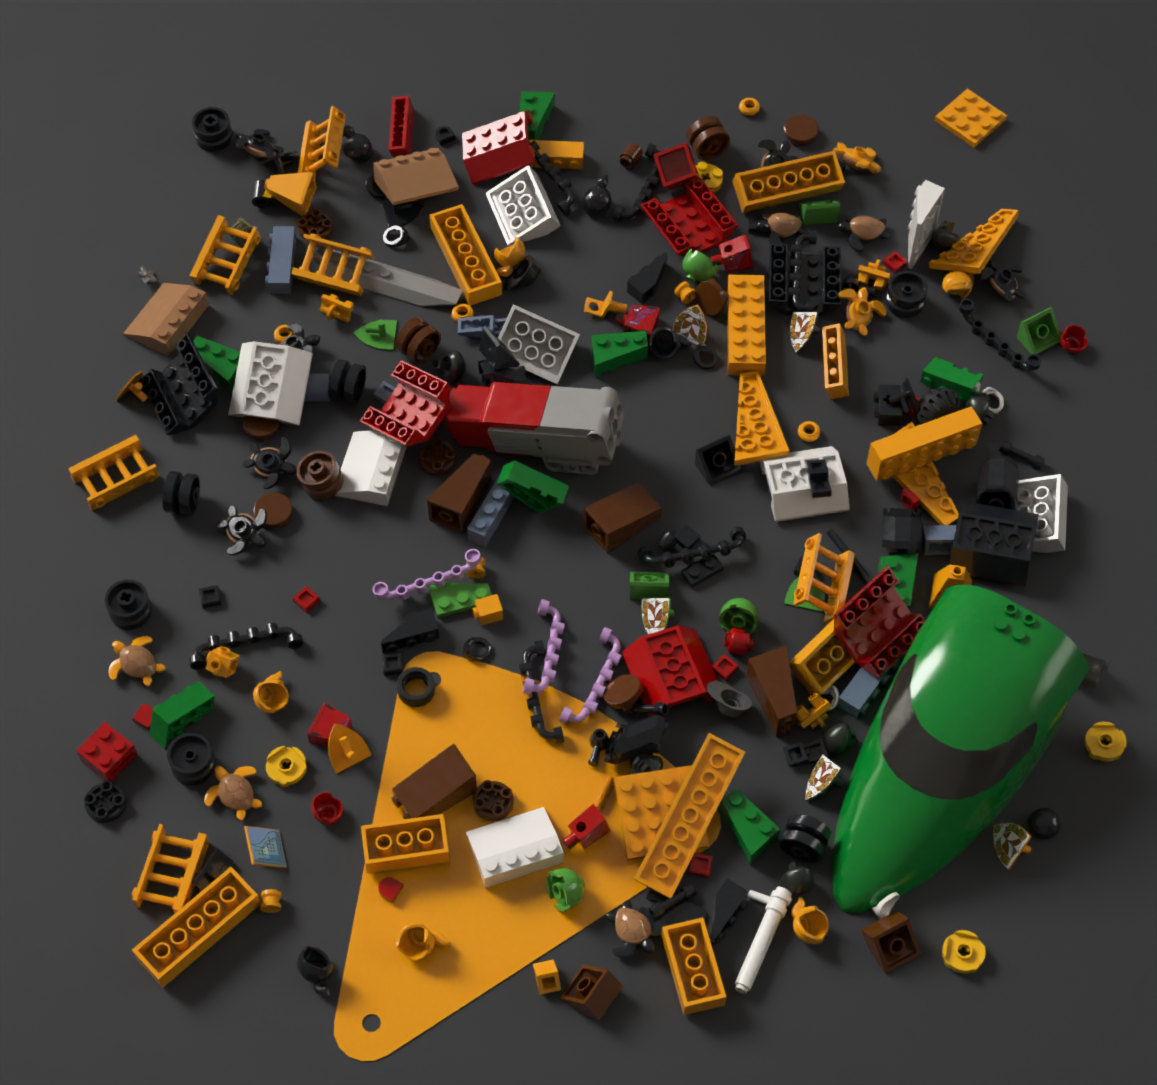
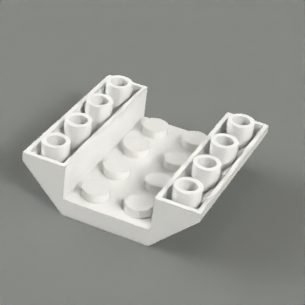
(270, 382)
(791, 488)

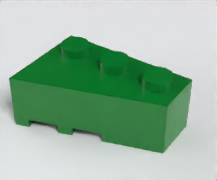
(617, 350)
(944, 374)

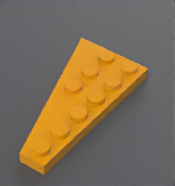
(976, 248)
(757, 426)
(929, 488)

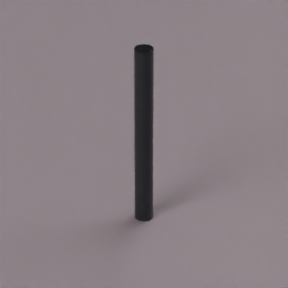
(843, 548)

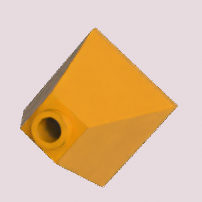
(293, 190)
(945, 578)

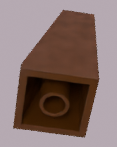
(461, 494)
(621, 516)
(773, 687)
(435, 785)

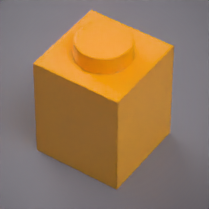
(488, 610)

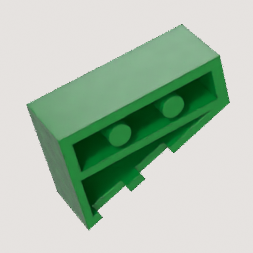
(540, 106)
(219, 360)
(532, 487)
(904, 569)
(179, 711)
(749, 824)

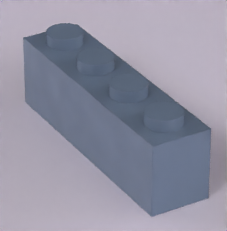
(281, 259)
(489, 515)
(862, 689)

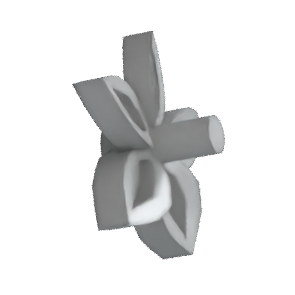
(147, 275)

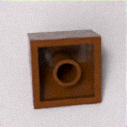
(891, 941)
(591, 991)

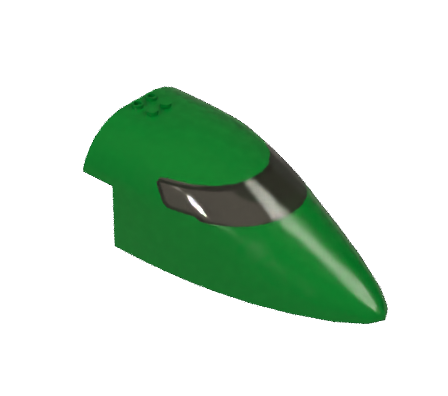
(950, 742)

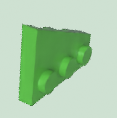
(456, 597)

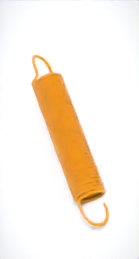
(607, 786)

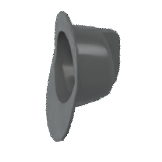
(728, 700)

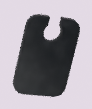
(676, 914)

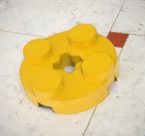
(713, 173)
(1105, 752)
(289, 776)
(955, 960)

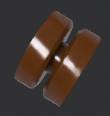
(708, 137)
(418, 340)
(320, 475)

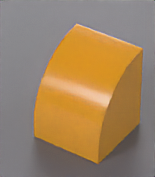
(547, 977)

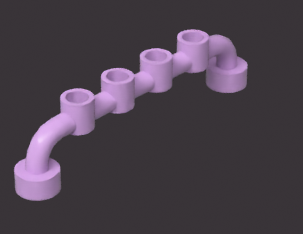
(420, 585)
(551, 658)
(598, 689)

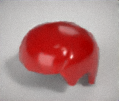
(1074, 339)
(327, 808)

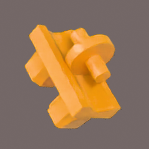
(874, 272)
(334, 308)
(815, 714)

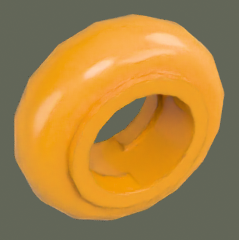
(749, 102)
(461, 308)
(280, 330)
(809, 437)

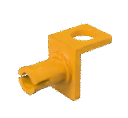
(604, 307)

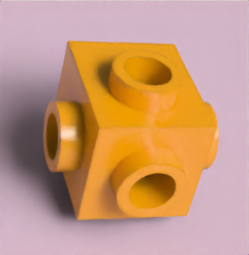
(222, 662)

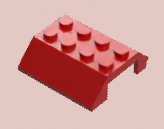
(498, 147)

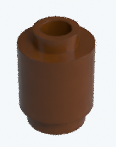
(630, 155)

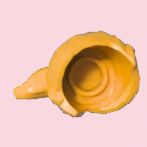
(509, 257)
(958, 283)
(271, 694)
(809, 922)
(418, 941)

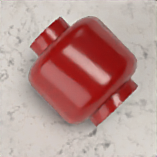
(738, 641)

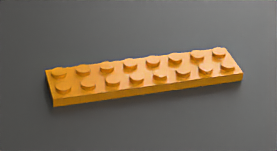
(689, 816)

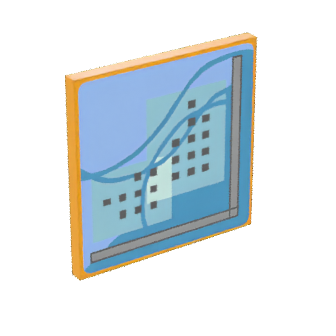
(265, 847)

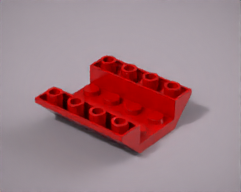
(692, 219)
(412, 408)
(877, 624)
(670, 666)

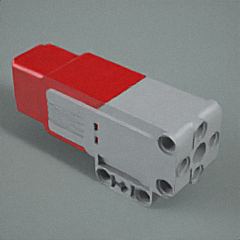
(563, 425)

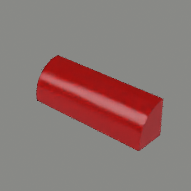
(401, 126)

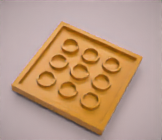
(644, 804)

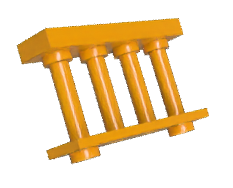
(313, 138)
(213, 244)
(335, 282)
(107, 458)
(840, 577)
(192, 866)

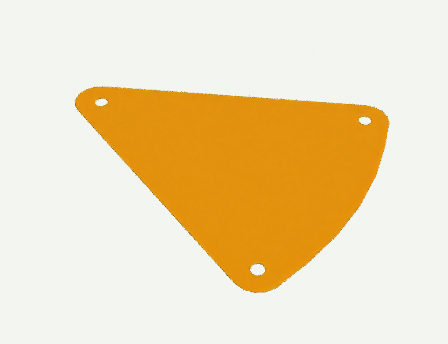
(492, 927)

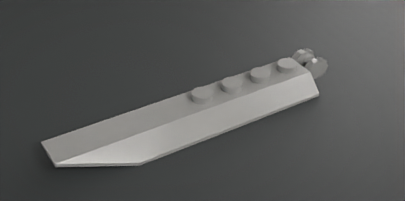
(393, 281)

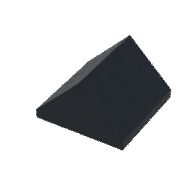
(496, 351)
(716, 459)

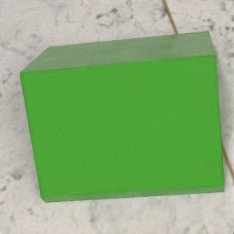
(819, 212)
(1039, 332)
(649, 585)

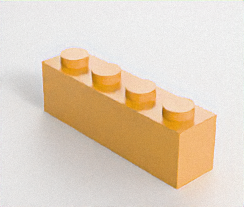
(562, 153)
(835, 361)

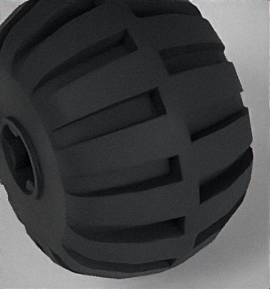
(938, 403)

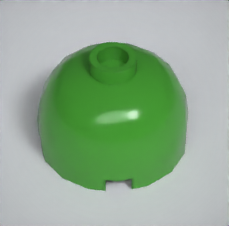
(698, 267)
(739, 614)
(565, 887)

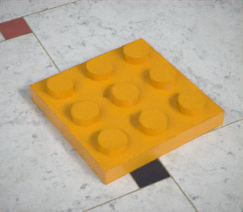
(970, 118)

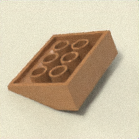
(414, 176)
(168, 317)

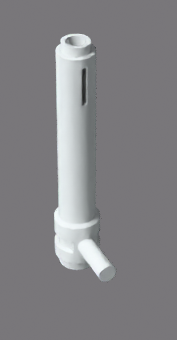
(774, 912)

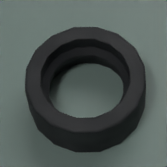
(419, 673)

